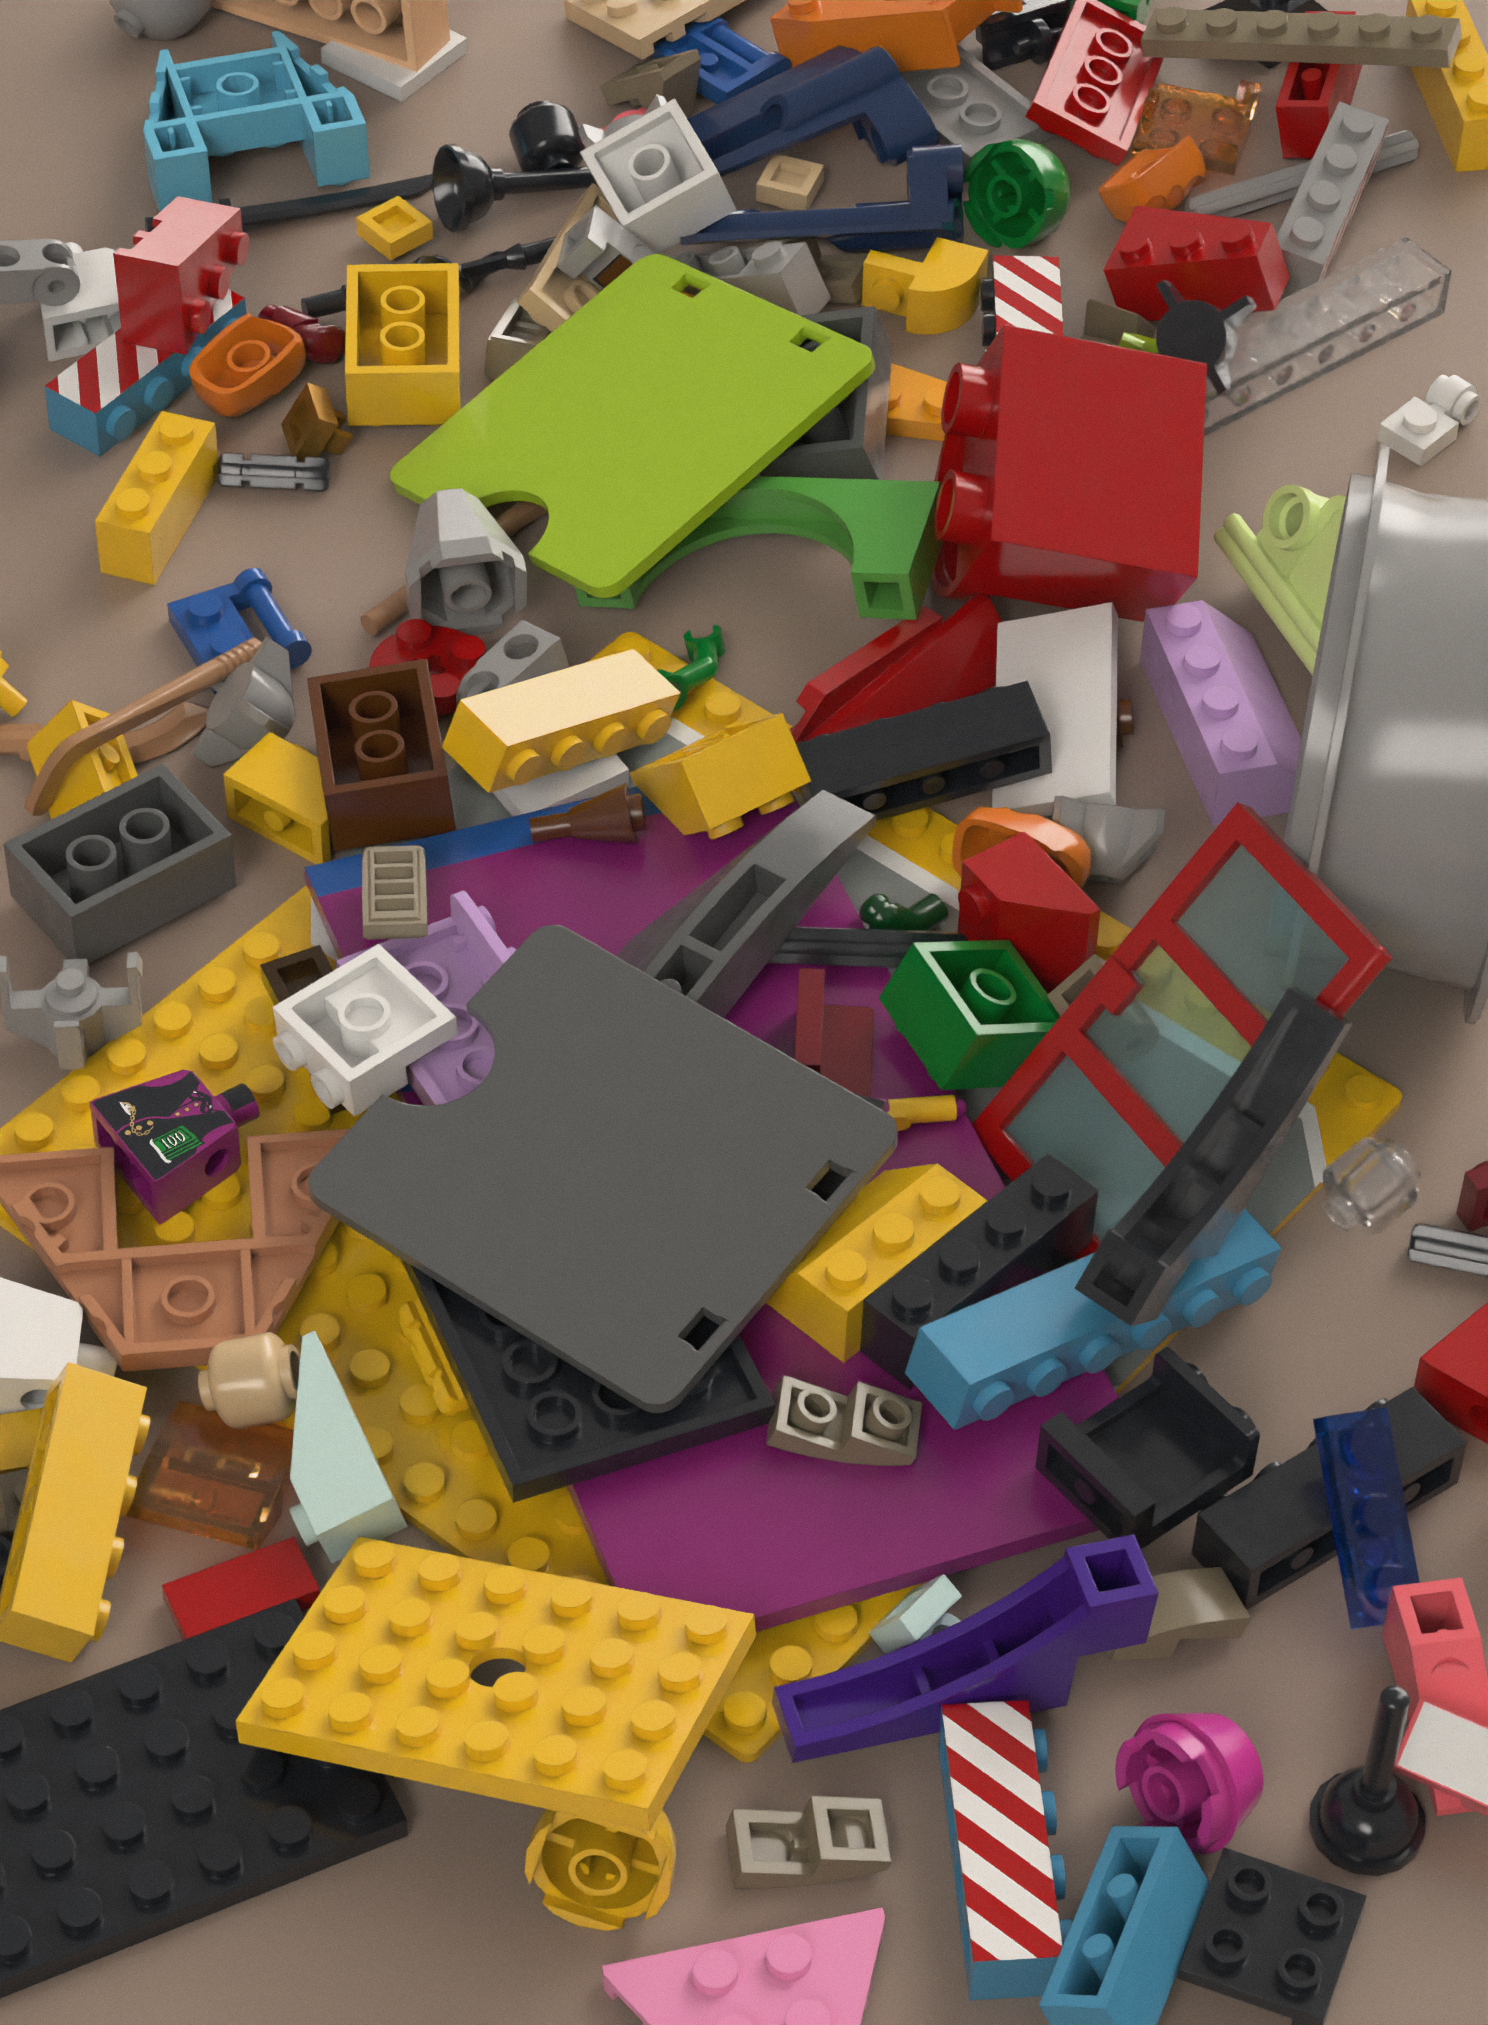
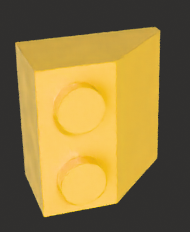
(725, 776)

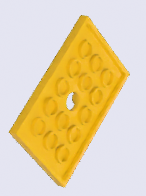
(590, 1728)

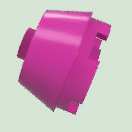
(1192, 1776)

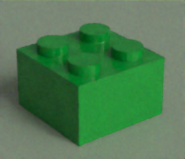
(968, 1010)

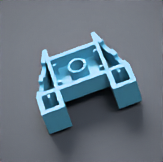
(246, 105)

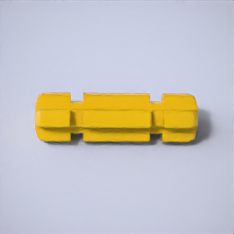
(431, 1359)

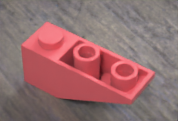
(1437, 1656)

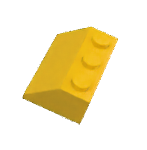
(866, 1246)

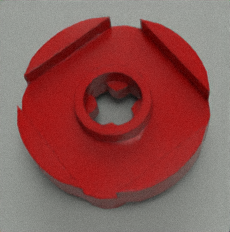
(446, 650)

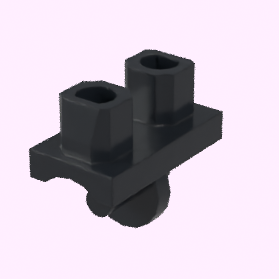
(1023, 35)

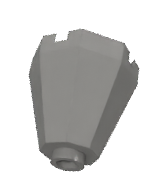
(462, 566)

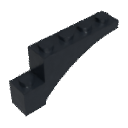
(1219, 1165)

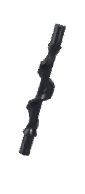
(470, 274)

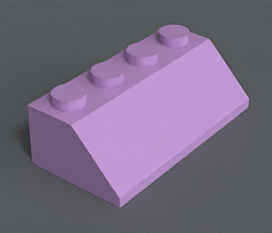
(1221, 708)

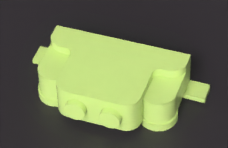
(1288, 561)

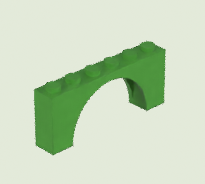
(872, 523)

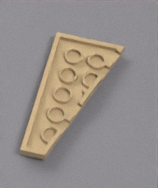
(640, 23)

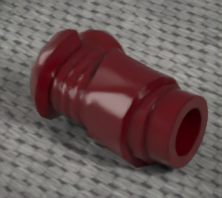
(321, 342)

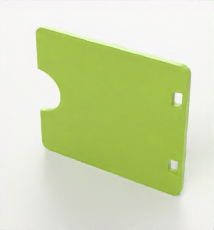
(639, 419)

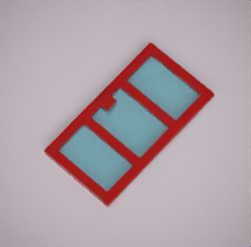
(1177, 1014)

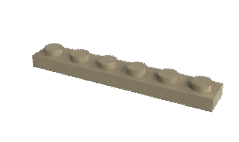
(1302, 37)

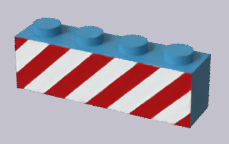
(125, 384)
(1001, 1847)

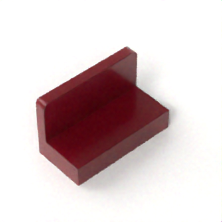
(833, 1037)

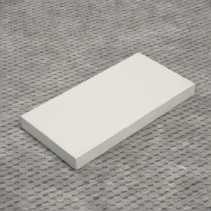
(1074, 680)

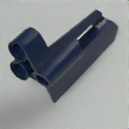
(813, 100)
(931, 212)

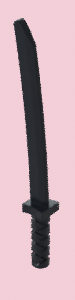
(327, 203)

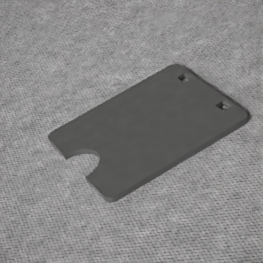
(609, 1169)

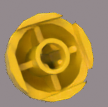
(600, 1869)

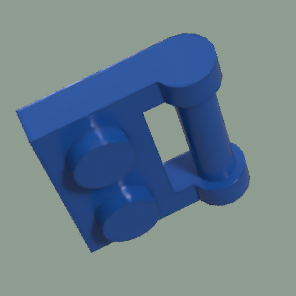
(727, 59)
(211, 621)

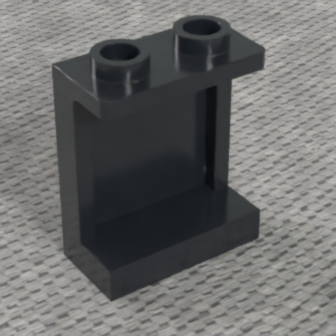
(1150, 1453)

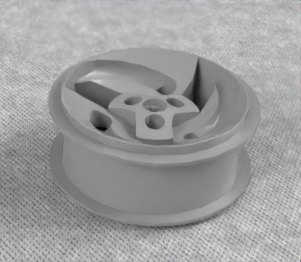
(1398, 731)

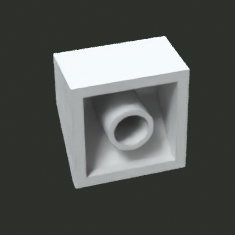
(659, 178)

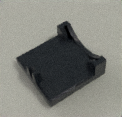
(1272, 1937)

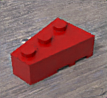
(1200, 255)
(178, 273)

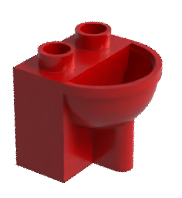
(1070, 475)

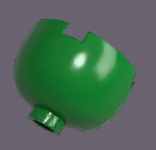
(1016, 193)

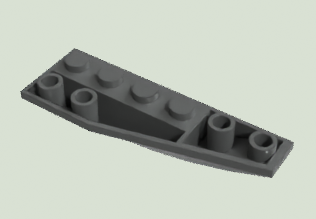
(742, 914)

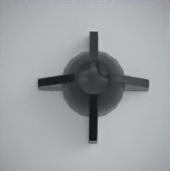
(1201, 333)

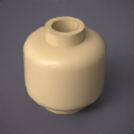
(251, 1380)

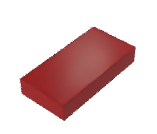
(240, 1588)

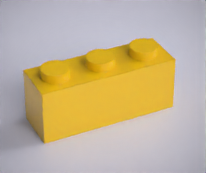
(157, 498)

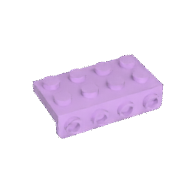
(453, 967)

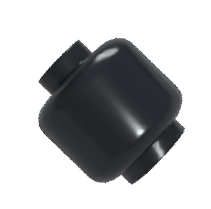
(546, 137)

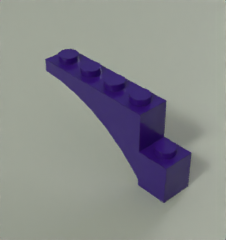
(1009, 1651)

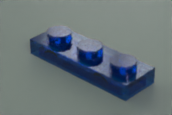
(1366, 1511)

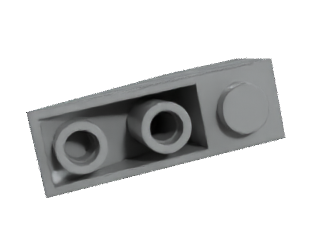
(771, 272)

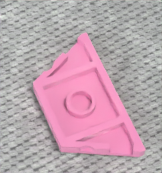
(771, 1977)

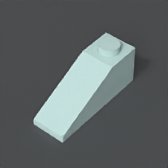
(334, 1464)

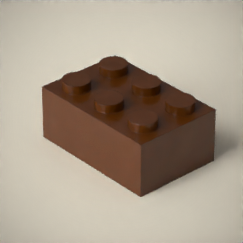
(380, 755)

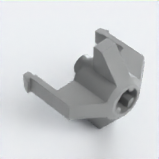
(73, 1011)

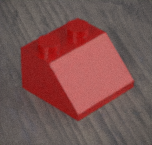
(1028, 899)

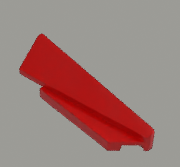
(905, 670)

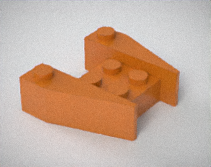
(911, 31)

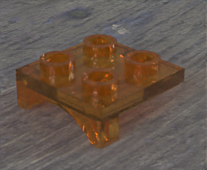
(1213, 121)

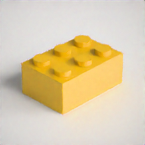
(402, 344)

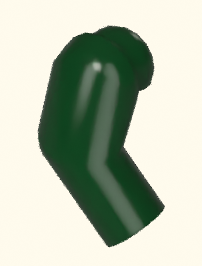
(921, 916)

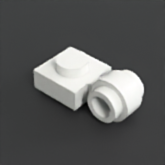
(1425, 429)

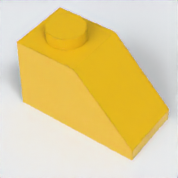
(281, 797)

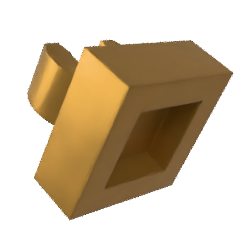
(314, 425)

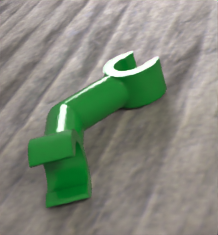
(704, 666)

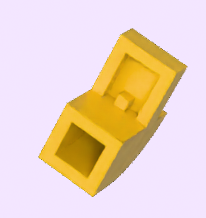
(930, 294)

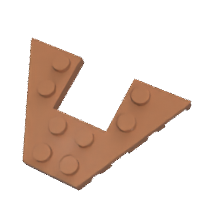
(174, 1299)

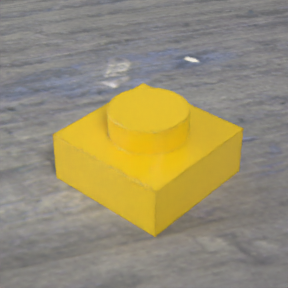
(394, 228)

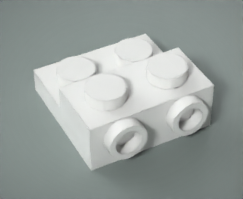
(360, 1029)

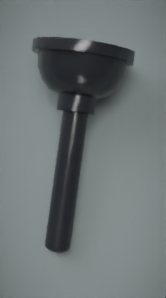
(468, 186)
(1368, 1814)

